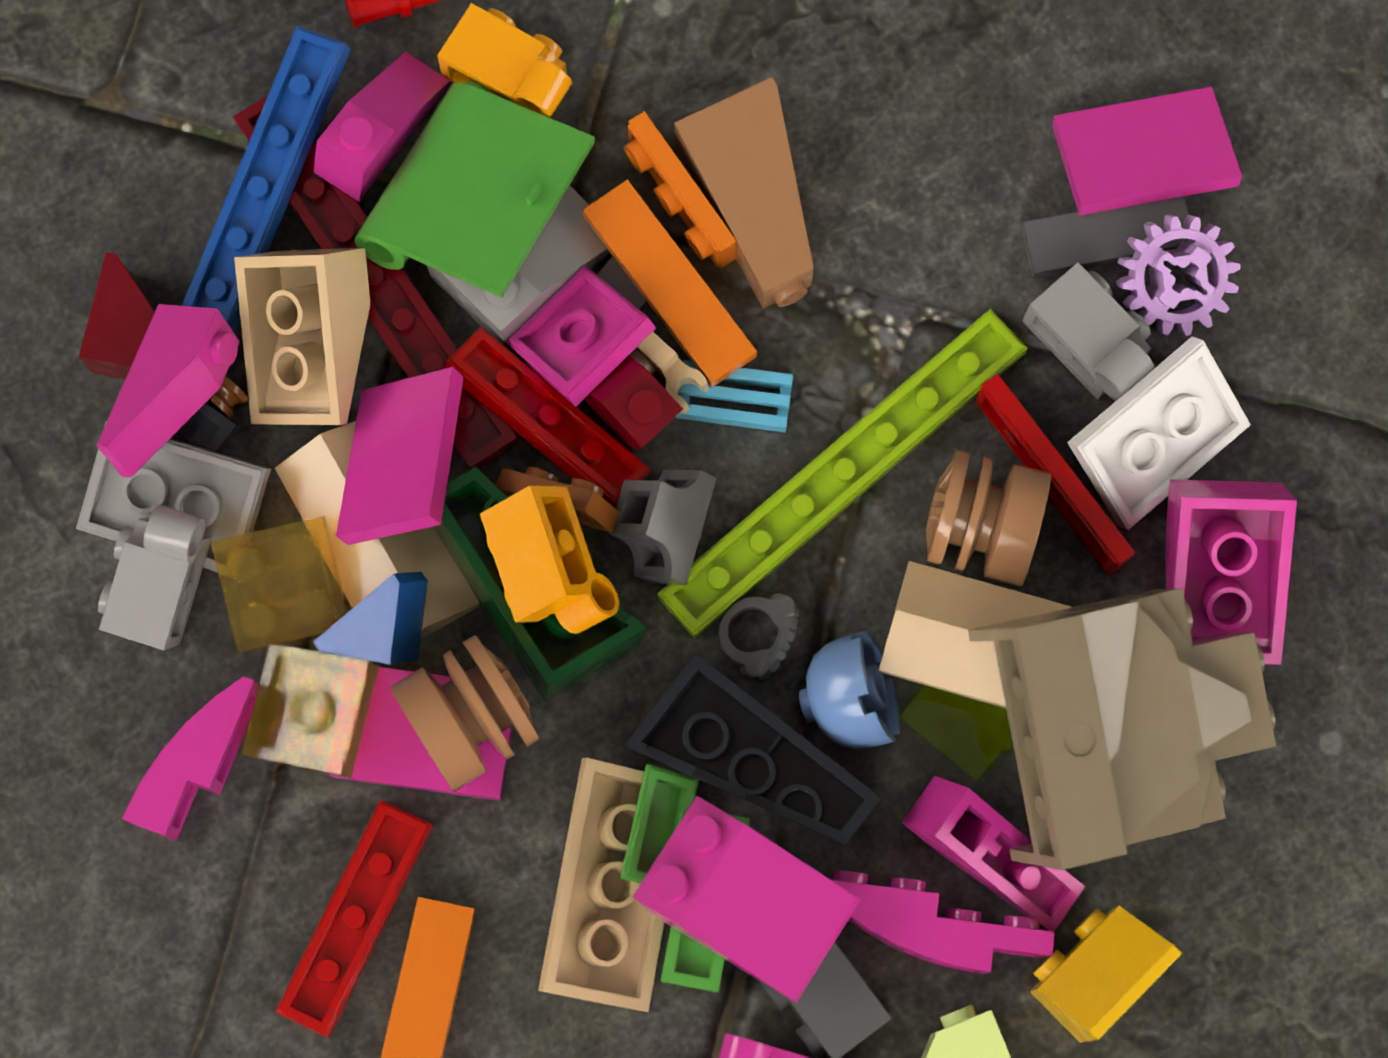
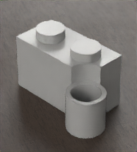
(1091, 333)
(155, 578)

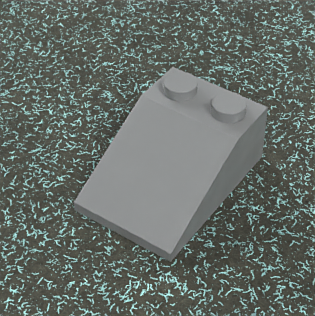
(554, 259)

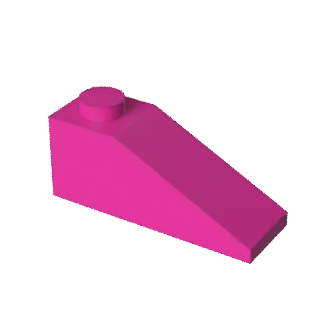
(377, 125)
(168, 382)
(979, 844)

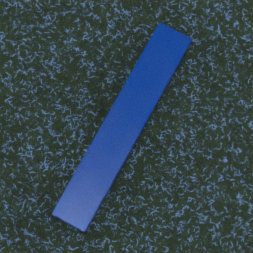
(268, 168)

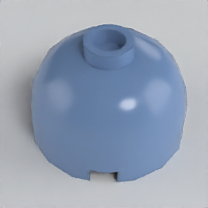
(850, 695)

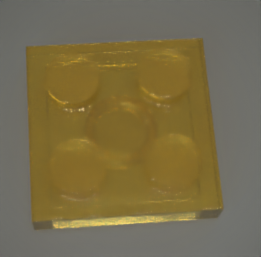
(280, 583)
(310, 710)

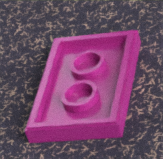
(1146, 151)
(400, 457)
(396, 756)

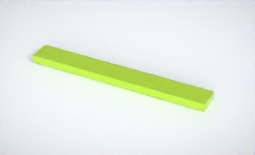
(842, 473)

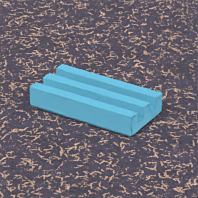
(742, 418)

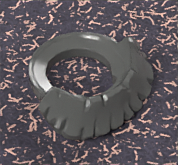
(761, 663)

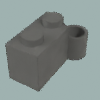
(834, 1008)

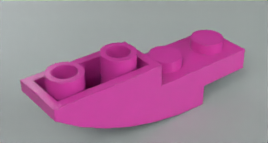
(908, 922)

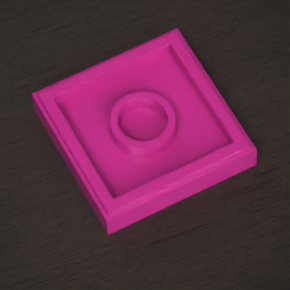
(580, 335)

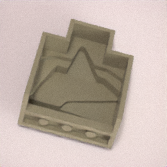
(1124, 722)

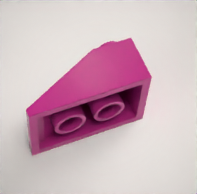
(1232, 557)
(746, 899)

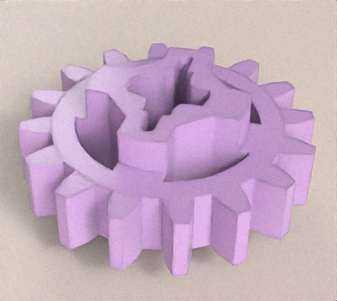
(1193, 260)

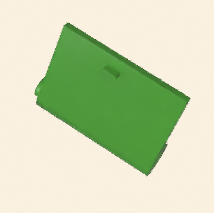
(475, 189)

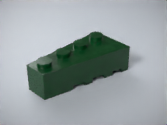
(544, 649)

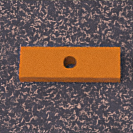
(679, 192)

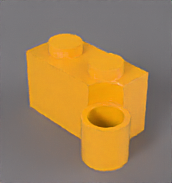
(505, 60)
(547, 560)

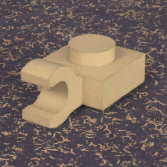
(665, 364)

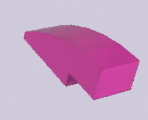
(193, 759)

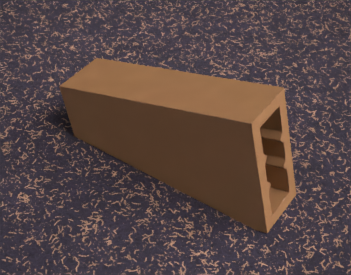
(748, 176)

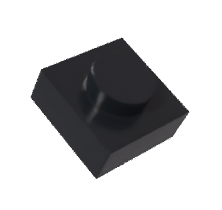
(208, 429)

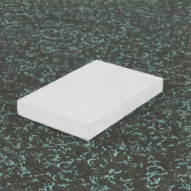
(1159, 432)

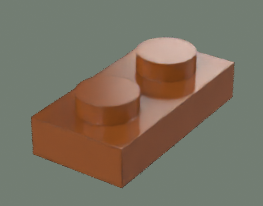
(585, 496)

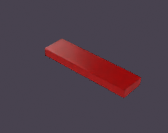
(544, 416)
(1065, 489)
(354, 919)

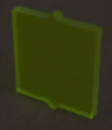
(960, 728)

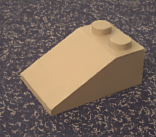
(302, 332)

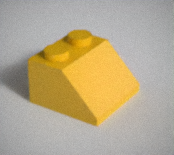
(1102, 972)

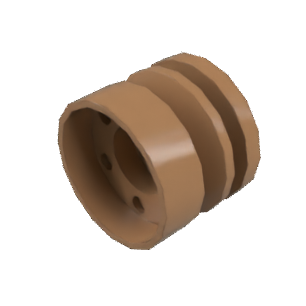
(987, 518)
(465, 712)

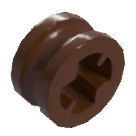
(228, 396)

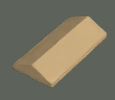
(316, 485)
(931, 628)
(599, 936)

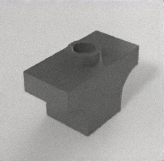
(664, 523)

